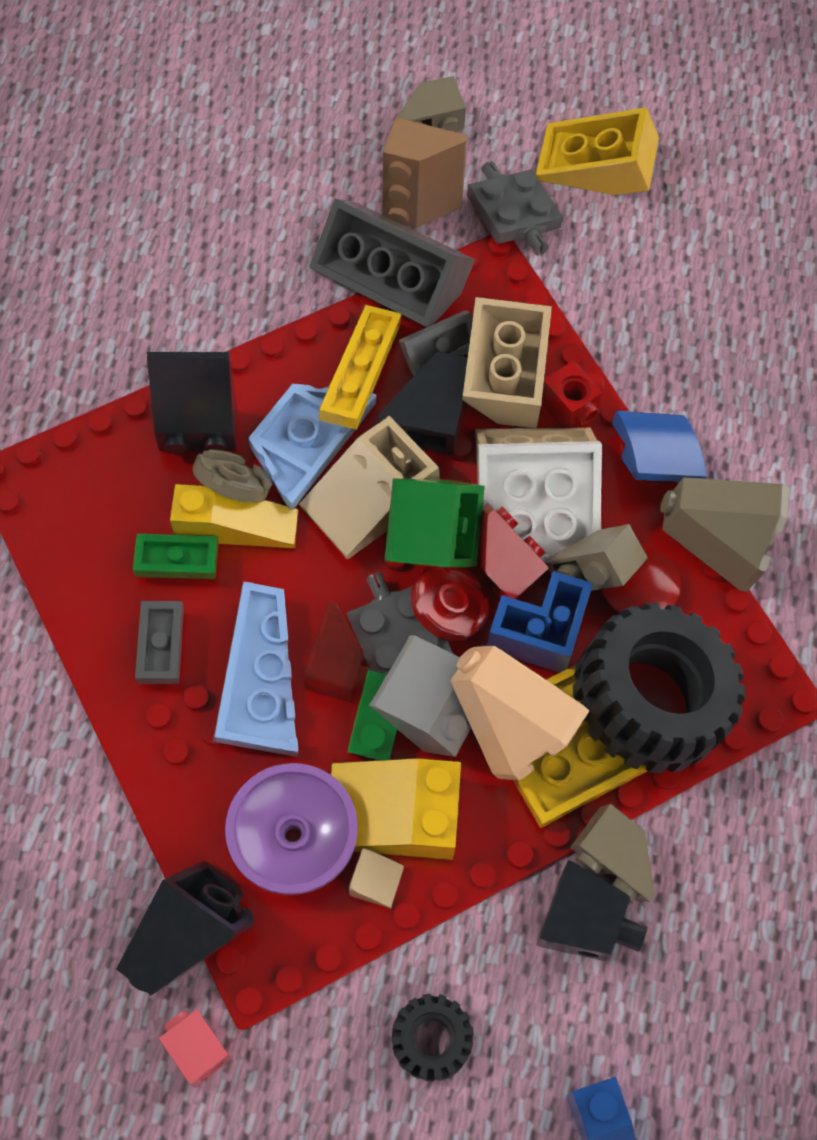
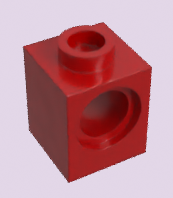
(566, 382)

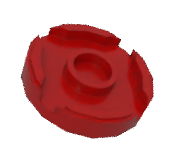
(449, 603)

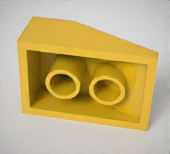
(601, 152)
(404, 805)

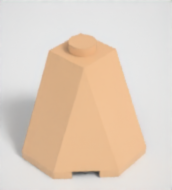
(513, 711)

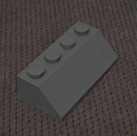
(390, 262)

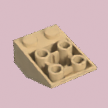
(355, 494)

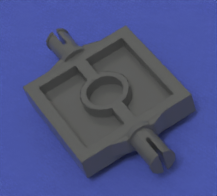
(514, 207)
(386, 625)

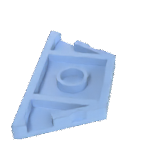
(296, 444)

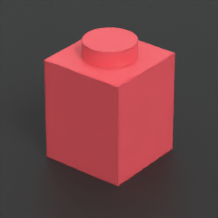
(193, 1046)

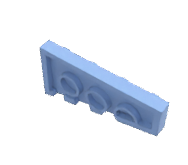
(257, 690)

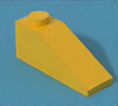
(207, 513)

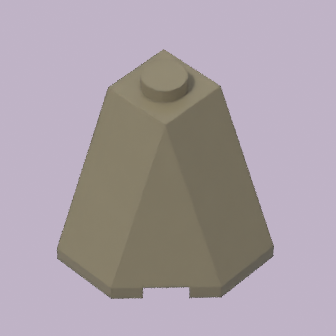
(727, 524)

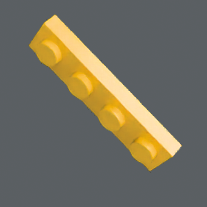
(360, 367)

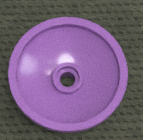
(286, 800)

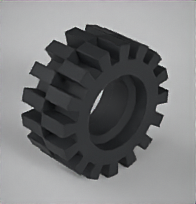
(459, 1029)

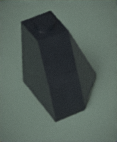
(183, 926)

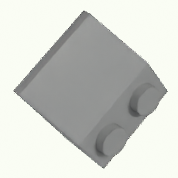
(422, 700)

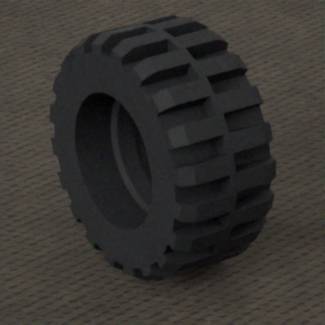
(684, 651)

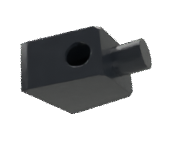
(588, 917)

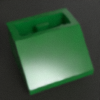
(434, 522)

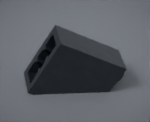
(432, 404)

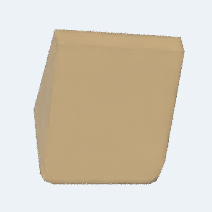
(375, 879)

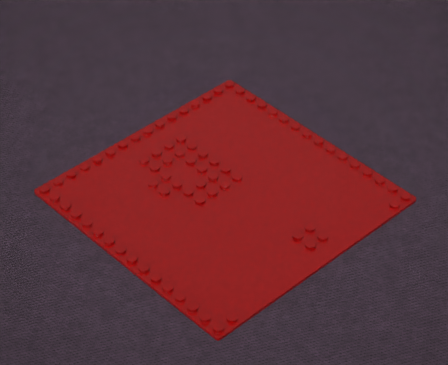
(72, 528)

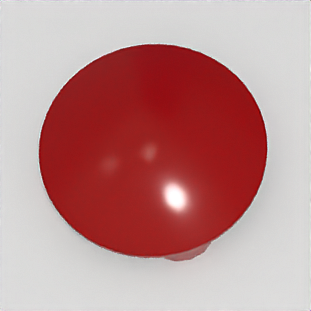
(652, 583)

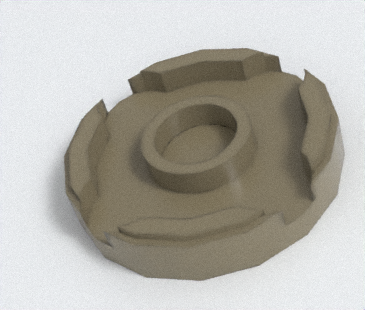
(229, 476)

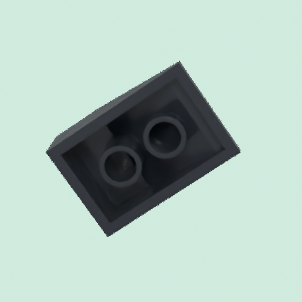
(193, 401)

